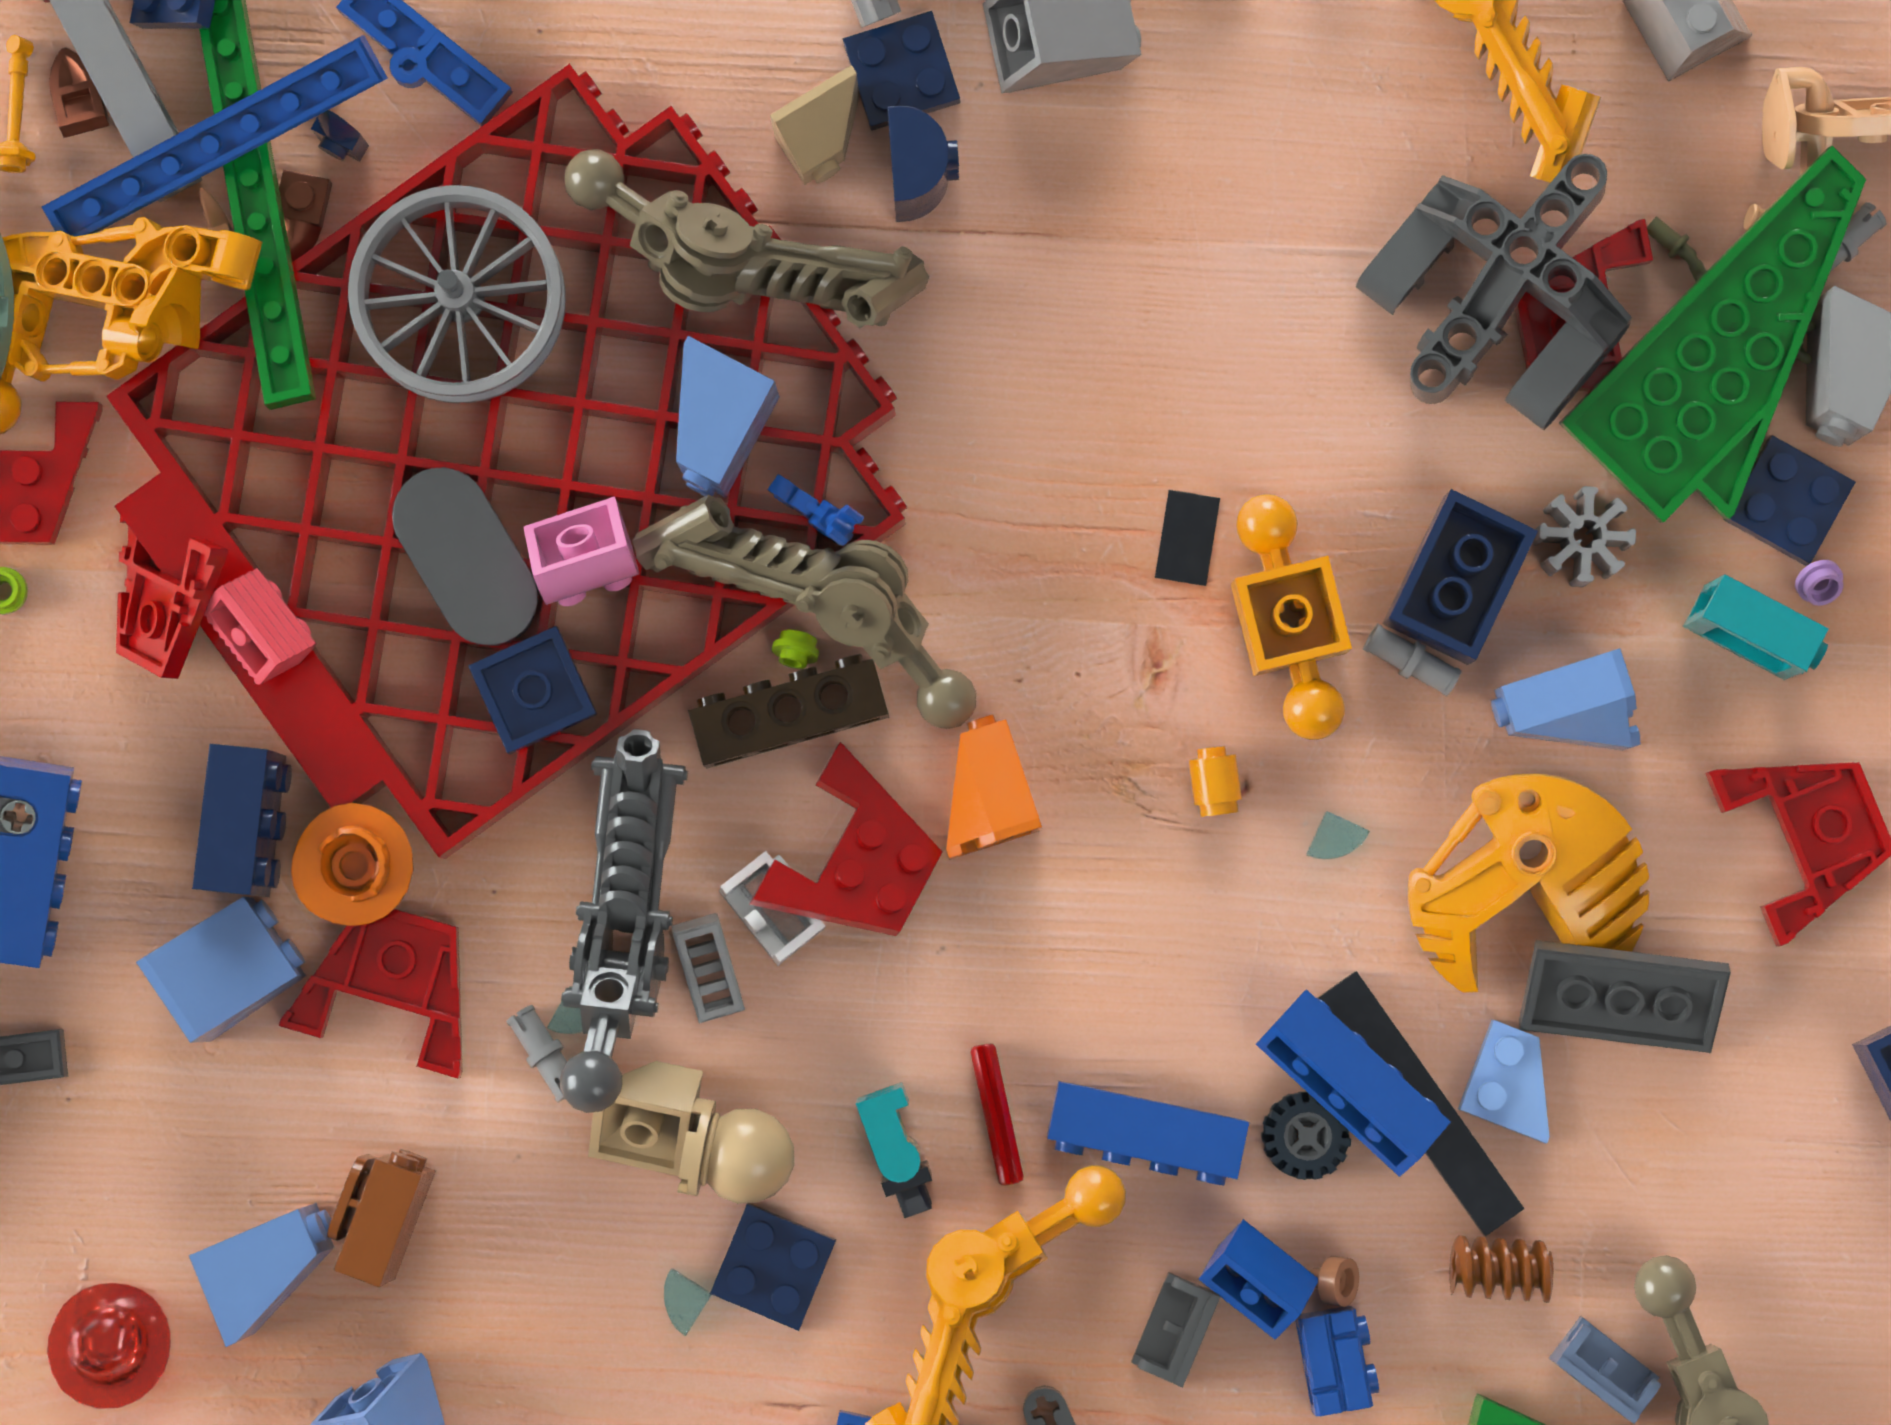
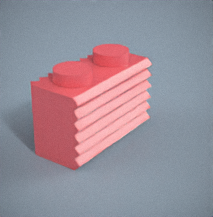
(259, 626)

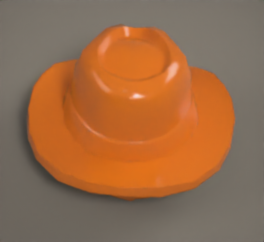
(352, 865)

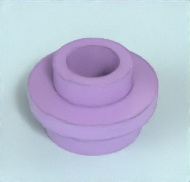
(1820, 582)

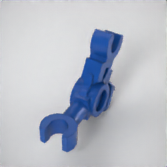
(823, 516)

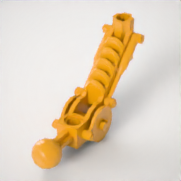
(1558, 122)
(973, 1278)

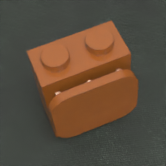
(379, 1214)

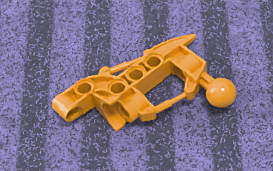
(147, 296)

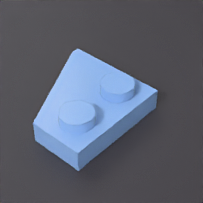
(1509, 1082)

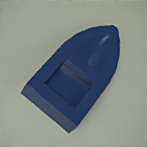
(338, 137)

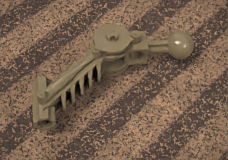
(716, 257)
(851, 592)
(1700, 1371)

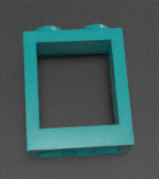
(1757, 628)

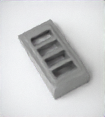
(693, 929)

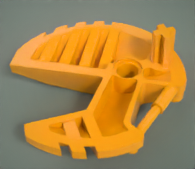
(1580, 878)

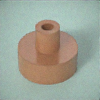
(1337, 1281)

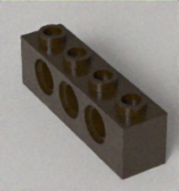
(721, 746)

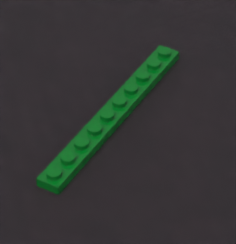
(259, 214)

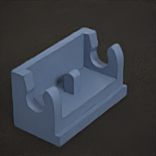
(1606, 1370)

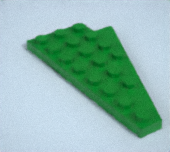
(1708, 376)

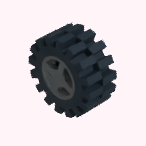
(1298, 1158)

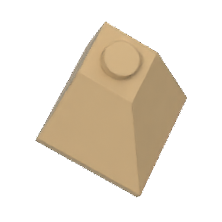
(818, 126)
(648, 1118)

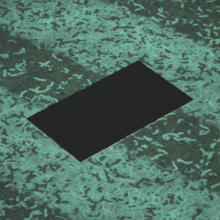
(1187, 537)

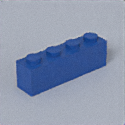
(1353, 1083)
(1148, 1131)

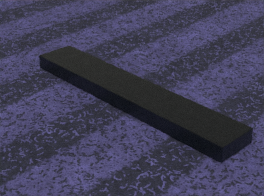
(1455, 1151)

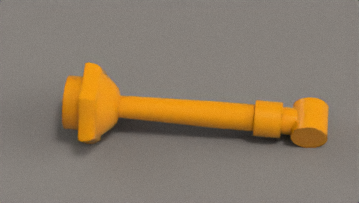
(14, 154)

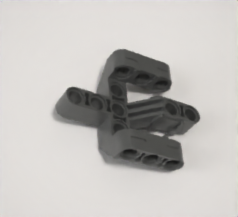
(1591, 312)

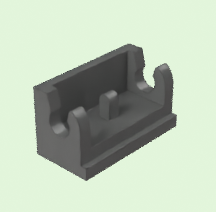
(1175, 1329)

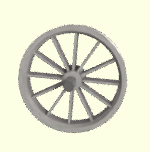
(456, 293)

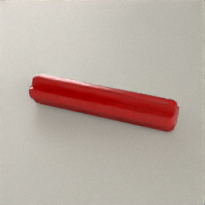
(997, 1114)

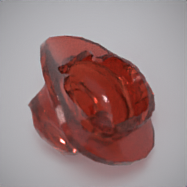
(109, 1345)

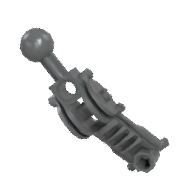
(631, 845)

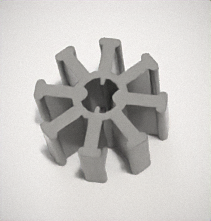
(1595, 550)

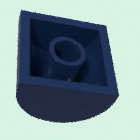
(920, 162)

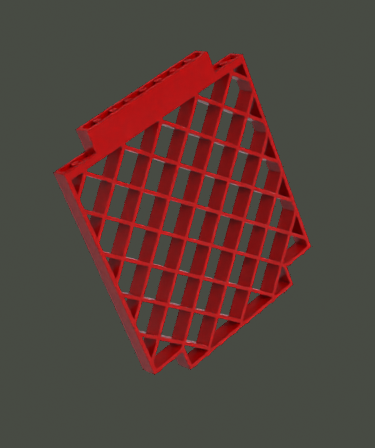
(309, 702)

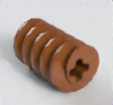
(1501, 1267)

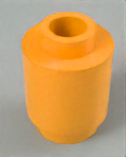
(1215, 781)

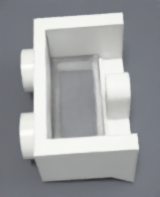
(775, 930)

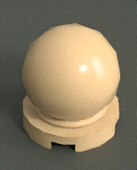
(738, 1154)

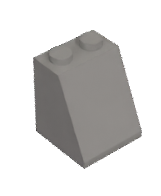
(1687, 30)
(1059, 40)
(1848, 367)

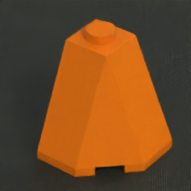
(989, 791)

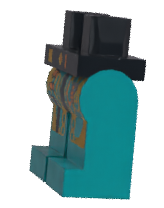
(894, 1150)

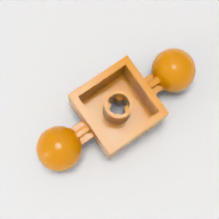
(1267, 528)

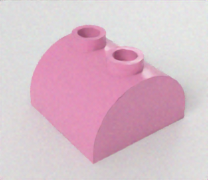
(581, 553)

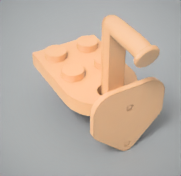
(1813, 122)

